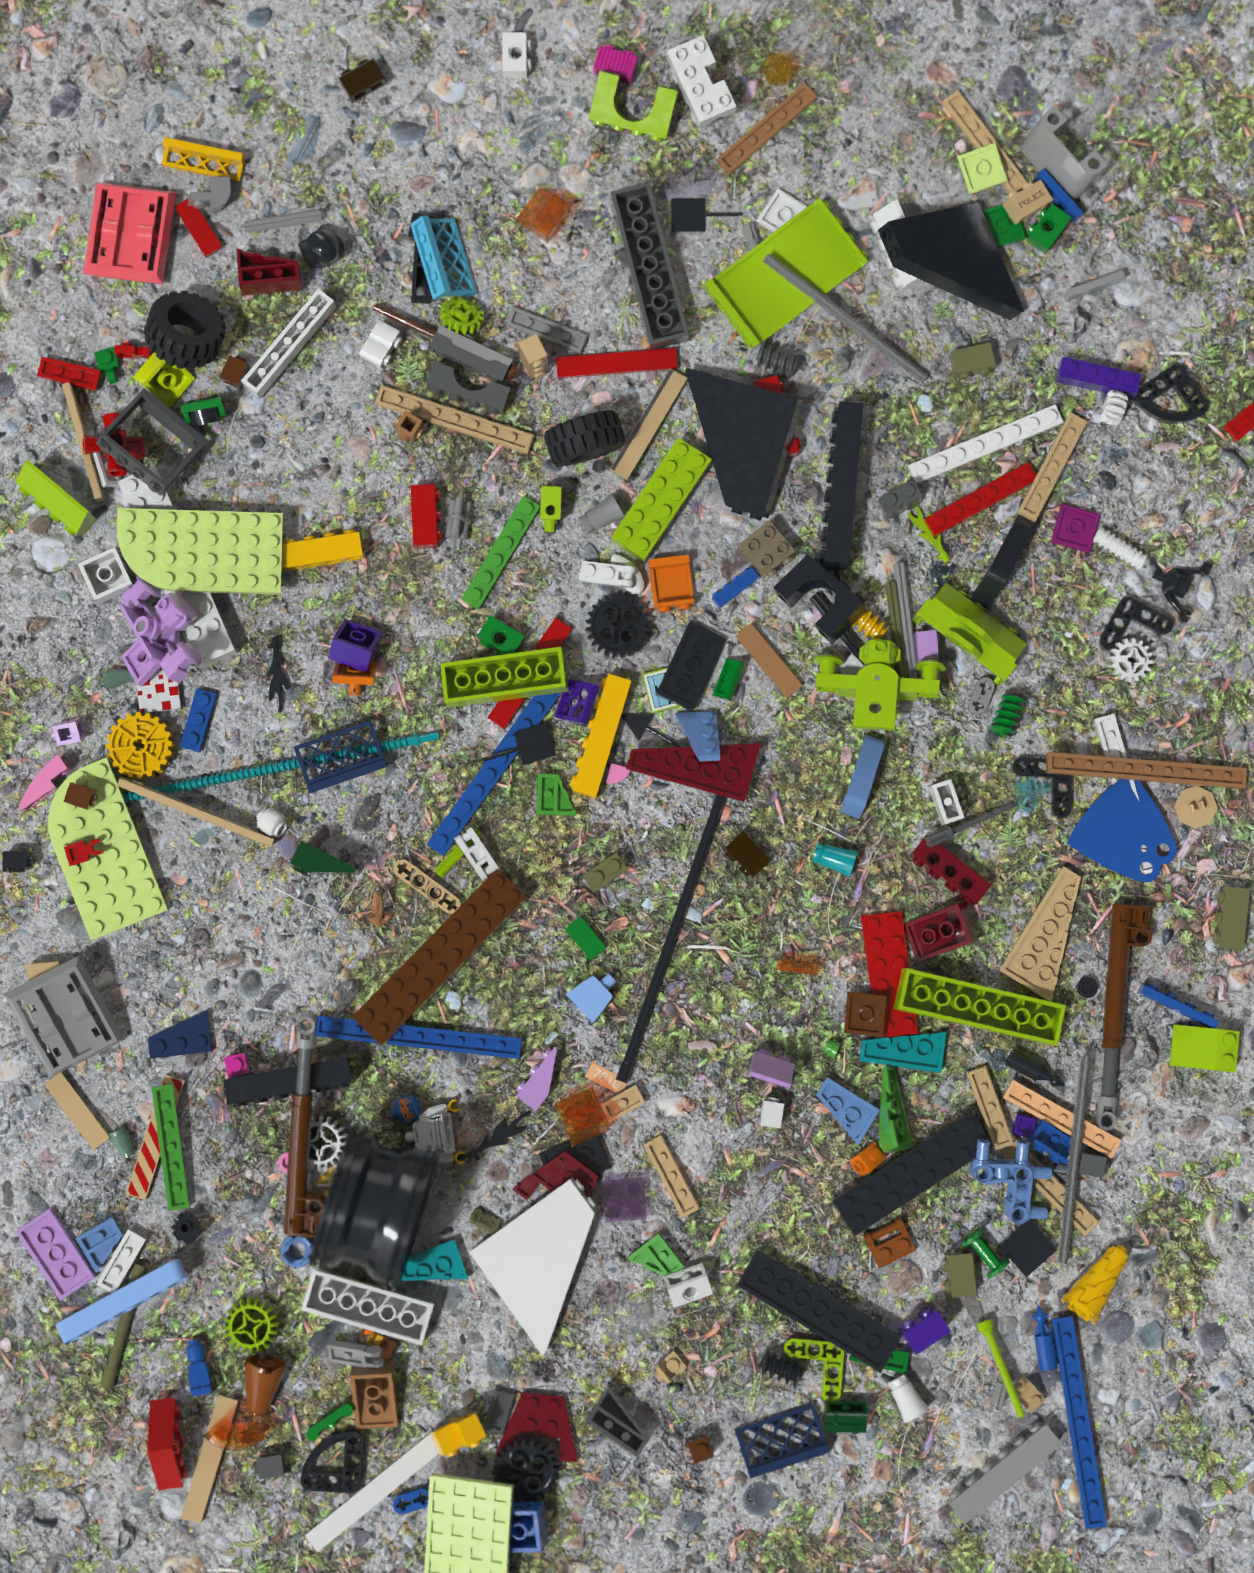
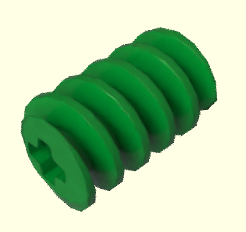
(1006, 715)

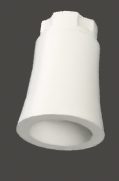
(907, 1398)

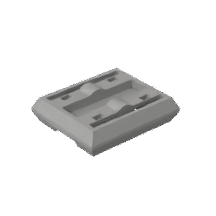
(63, 1016)

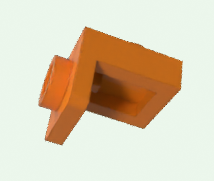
(868, 1159)

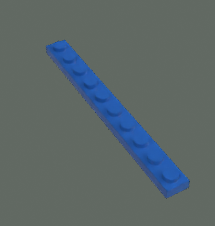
(488, 775)
(425, 1038)
(1078, 1422)

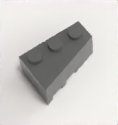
(615, 1423)

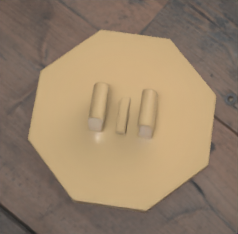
(1195, 807)

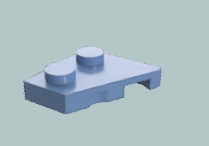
(99, 1241)

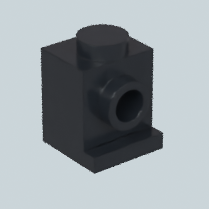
(17, 861)

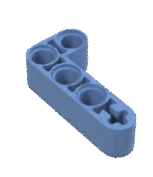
(863, 776)

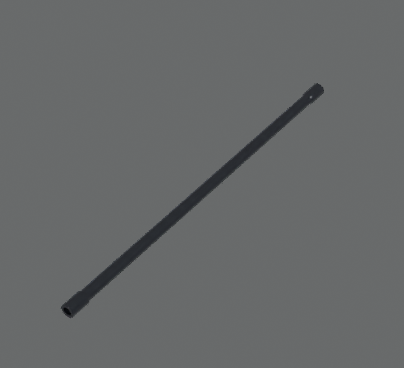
(627, 1063)

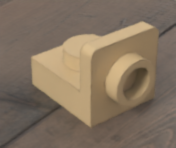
(669, 1367)

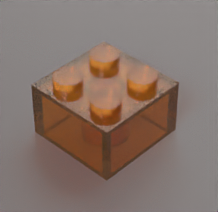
(582, 1116)

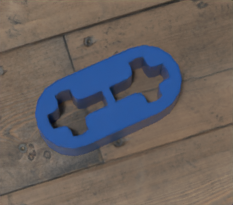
(411, 1495)

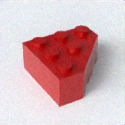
(166, 1444)

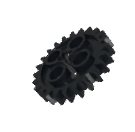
(600, 623)
(529, 1452)

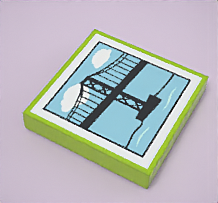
(652, 682)

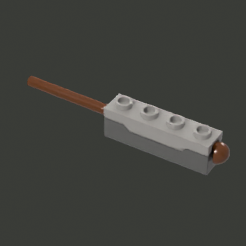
(461, 349)

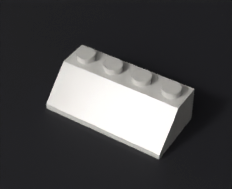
(892, 212)

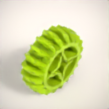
(233, 1332)

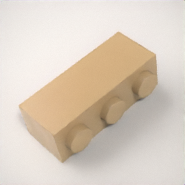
(533, 357)

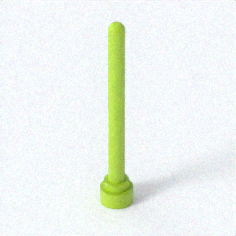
(987, 1330)

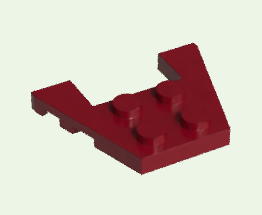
(557, 1173)
(544, 1417)

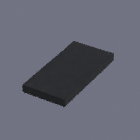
(690, 666)

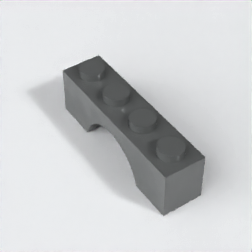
(492, 397)

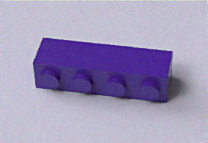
(1097, 377)

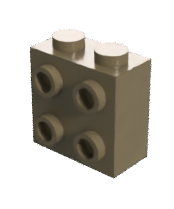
(766, 550)

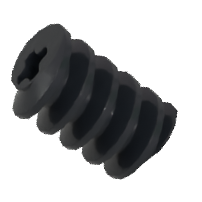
(781, 1368)

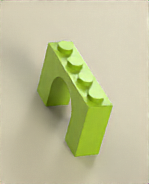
(605, 109)

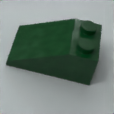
(316, 862)

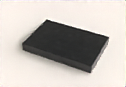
(588, 1152)

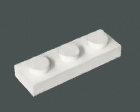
(121, 1261)

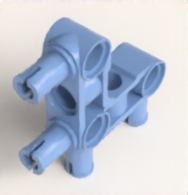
(1006, 1171)

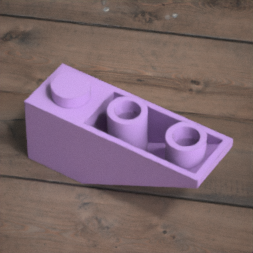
(538, 1086)

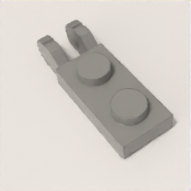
(355, 1354)

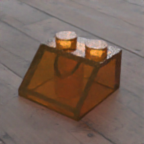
(544, 214)

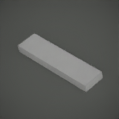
(546, 330)

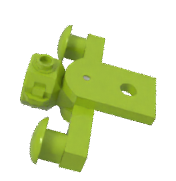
(877, 683)

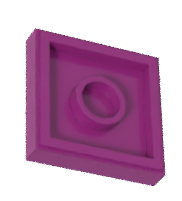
(1075, 528)

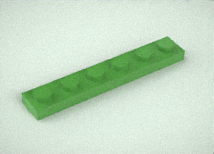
(500, 553)
(170, 1147)

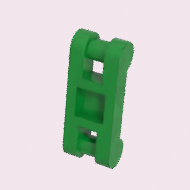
(330, 1420)

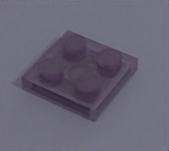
(624, 1199)

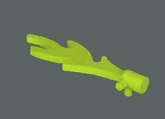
(919, 523)

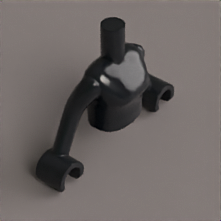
(1177, 584)

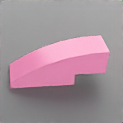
(44, 783)

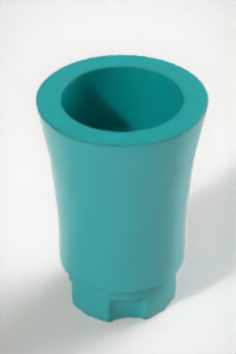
(835, 858)

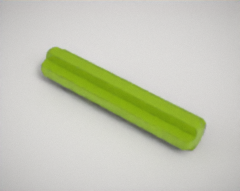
(454, 857)

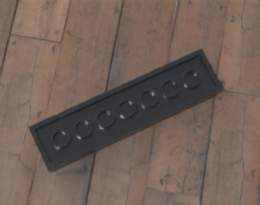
(819, 1310)

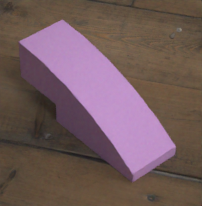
(926, 647)

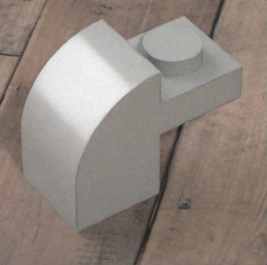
(216, 196)

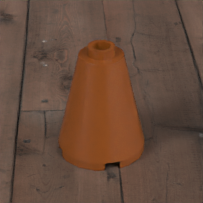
(262, 1382)

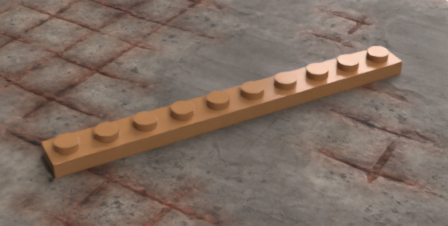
(1146, 770)

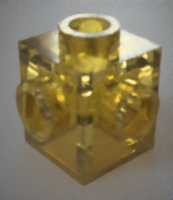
(777, 68)

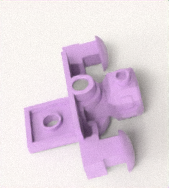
(157, 634)

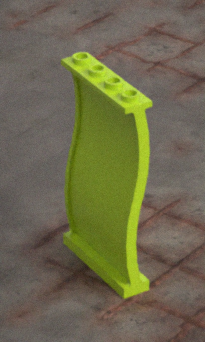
(761, 300)

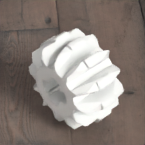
(1114, 407)

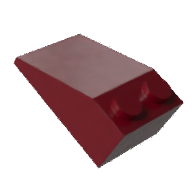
(941, 932)

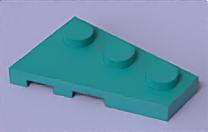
(436, 1263)

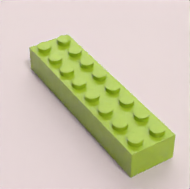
(979, 1007)

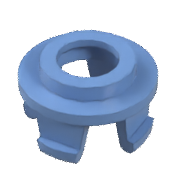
(287, 1256)

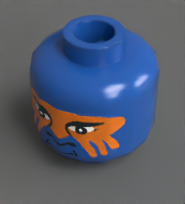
(406, 1109)

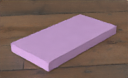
(55, 1254)

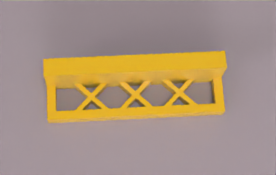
(202, 152)

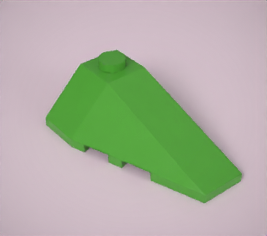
(893, 1123)

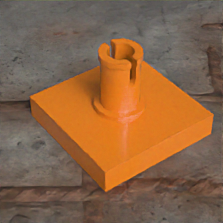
(355, 678)

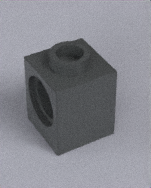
(1093, 1165)
(270, 1465)

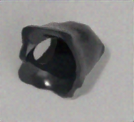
(321, 248)

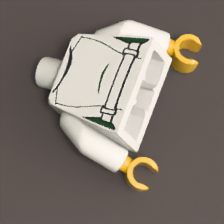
(436, 1130)

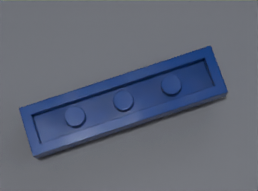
(1186, 1009)

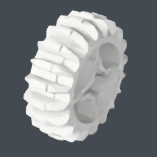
(334, 1143)

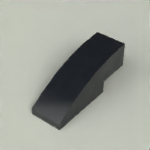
(420, 288)

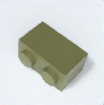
(972, 360)
(605, 873)
(959, 1274)

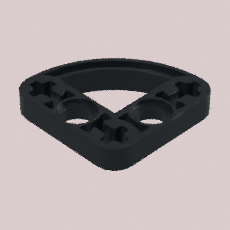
(1177, 385)
(341, 1477)

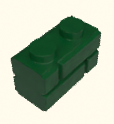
(845, 1417)

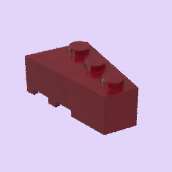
(266, 274)

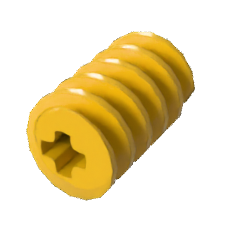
(871, 625)

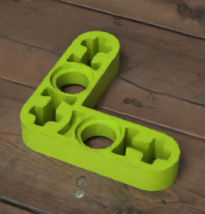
(829, 1361)

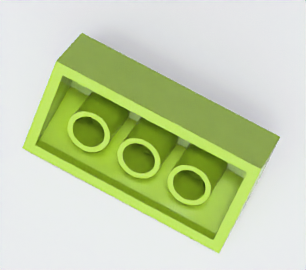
(54, 499)

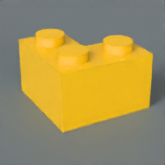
(459, 1432)

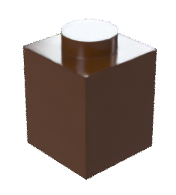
(235, 371)
(81, 796)
(700, 1448)

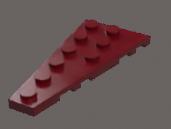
(681, 766)

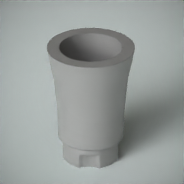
(601, 515)

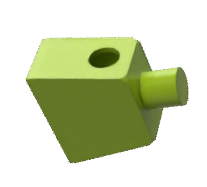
(550, 497)

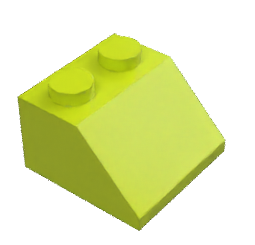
(163, 380)

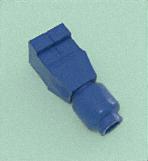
(199, 1371)

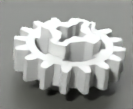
(1130, 652)

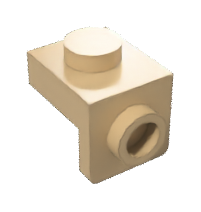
(1028, 1394)

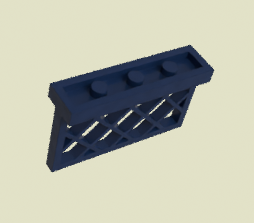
(347, 773)
(786, 1459)

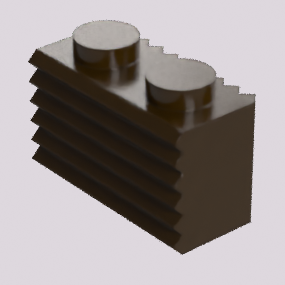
(361, 80)
(747, 855)

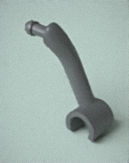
(598, 466)

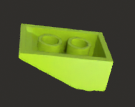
(1204, 1048)

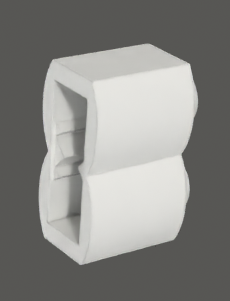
(380, 344)

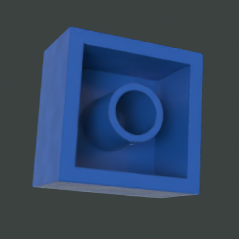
(528, 1527)

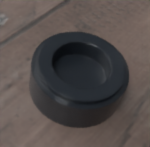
(1086, 987)

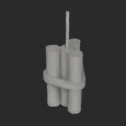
(458, 520)

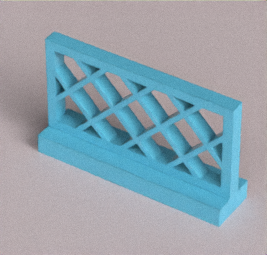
(432, 258)

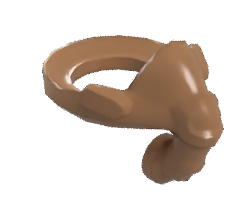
(376, 915)

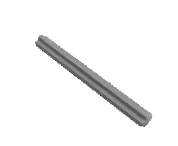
(904, 601)

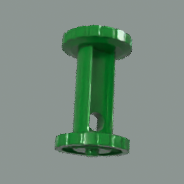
(985, 1252)

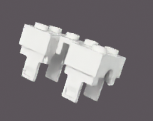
(690, 70)

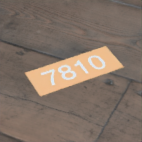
(605, 1078)

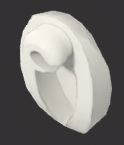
(638, 585)

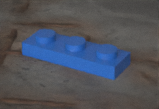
(1059, 196)
(198, 720)

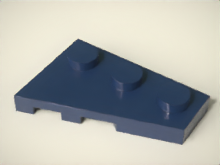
(182, 1039)

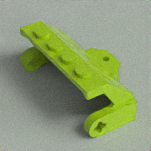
(973, 631)

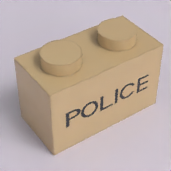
(1027, 202)

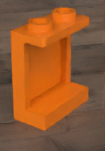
(671, 583)

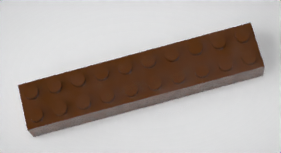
(440, 958)

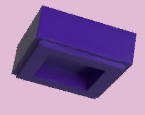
(1024, 1125)

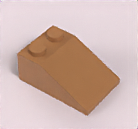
(374, 1396)

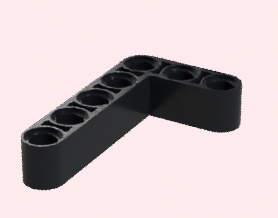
(1004, 561)

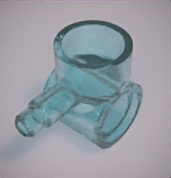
(1027, 789)

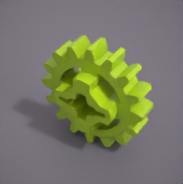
(461, 315)

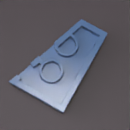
(702, 733)
(849, 1110)

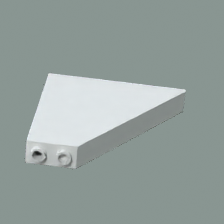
(537, 1257)

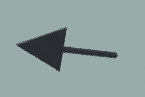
(639, 723)

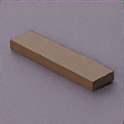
(768, 661)

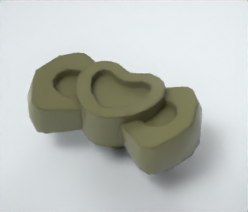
(484, 1221)

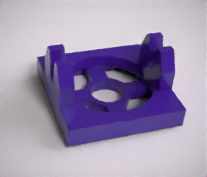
(567, 698)

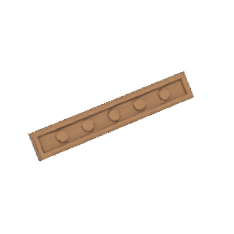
(766, 129)

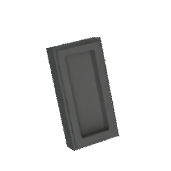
(499, 1411)

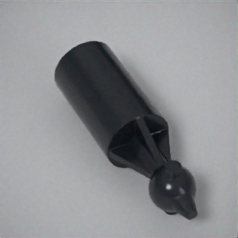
(1031, 1068)

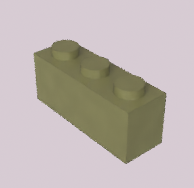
(1231, 918)

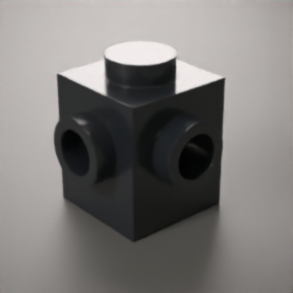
(187, 1228)

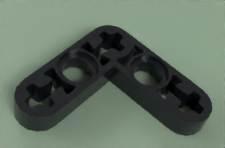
(1133, 615)
(1055, 779)

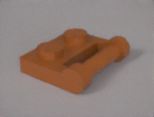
(893, 1248)

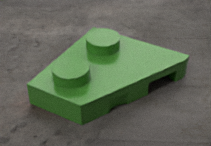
(551, 796)
(657, 1256)

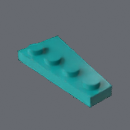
(911, 1052)

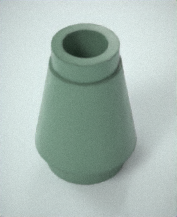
(116, 677)
(121, 1140)

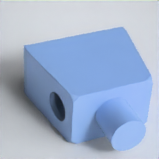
(592, 996)

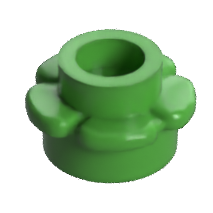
(832, 1048)

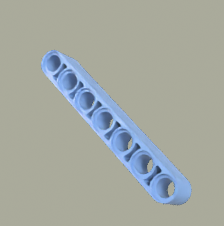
(121, 1301)

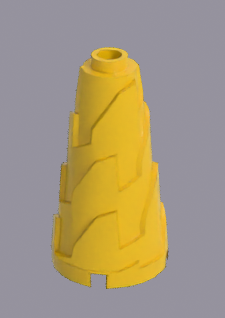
(1091, 1291)

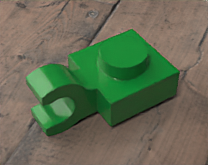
(107, 362)

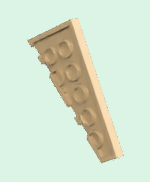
(1041, 945)

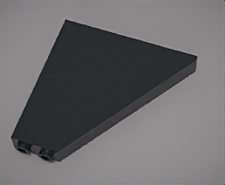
(955, 254)
(746, 438)

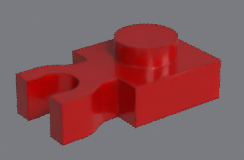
(127, 350)
(80, 852)

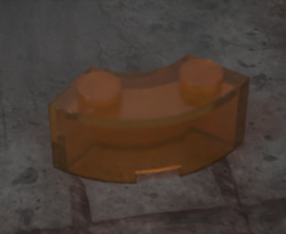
(235, 1437)

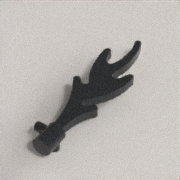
(278, 676)
(499, 1132)

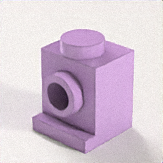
(76, 734)

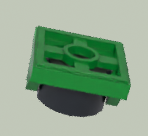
(204, 410)

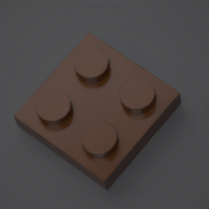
(866, 1014)

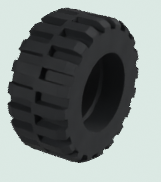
(190, 312)
(584, 438)

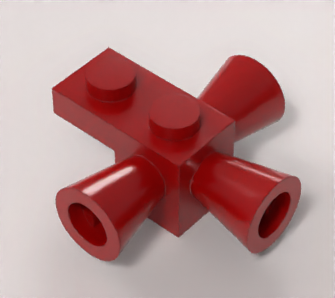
(133, 445)

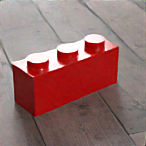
(425, 516)

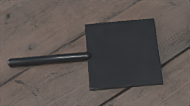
(690, 214)
(532, 743)

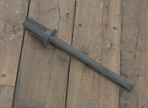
(948, 833)

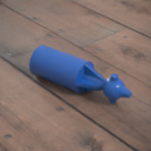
(1044, 1342)

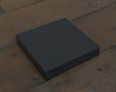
(1027, 1247)

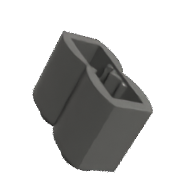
(896, 501)

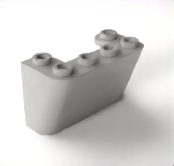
(1048, 152)

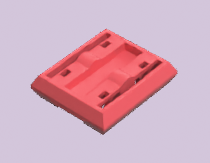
(128, 233)

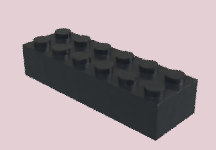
(283, 1081)

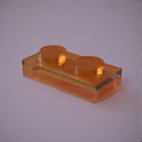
(804, 968)

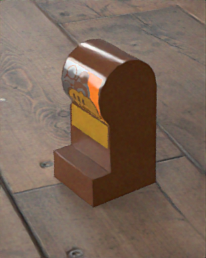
(371, 1338)

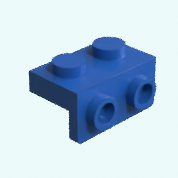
(1051, 1141)

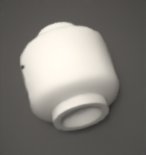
(271, 822)

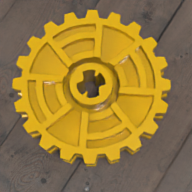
(131, 732)

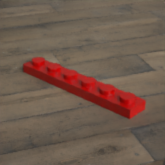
(980, 500)

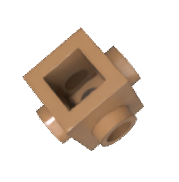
(409, 420)

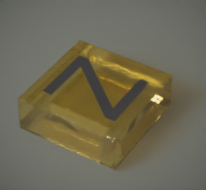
(323, 1183)

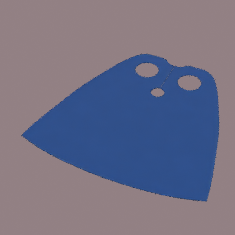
(1118, 828)

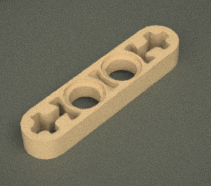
(428, 885)

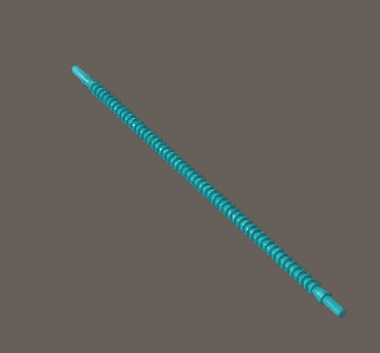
(277, 767)

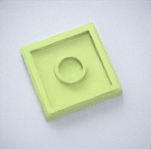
(982, 169)

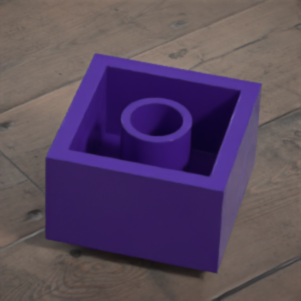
(355, 645)
(924, 1329)

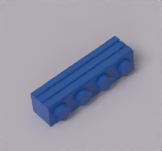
(733, 589)

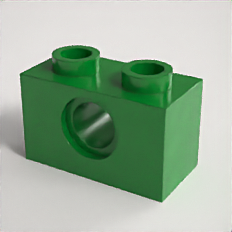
(1056, 220)
(495, 627)

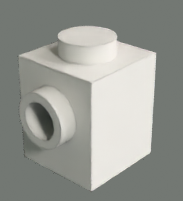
(771, 1113)

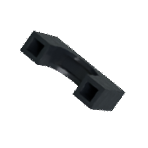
(810, 575)

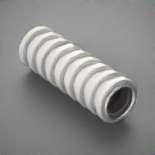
(1120, 548)

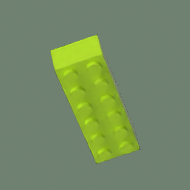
(661, 500)
(504, 677)

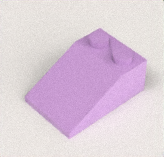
(771, 1069)

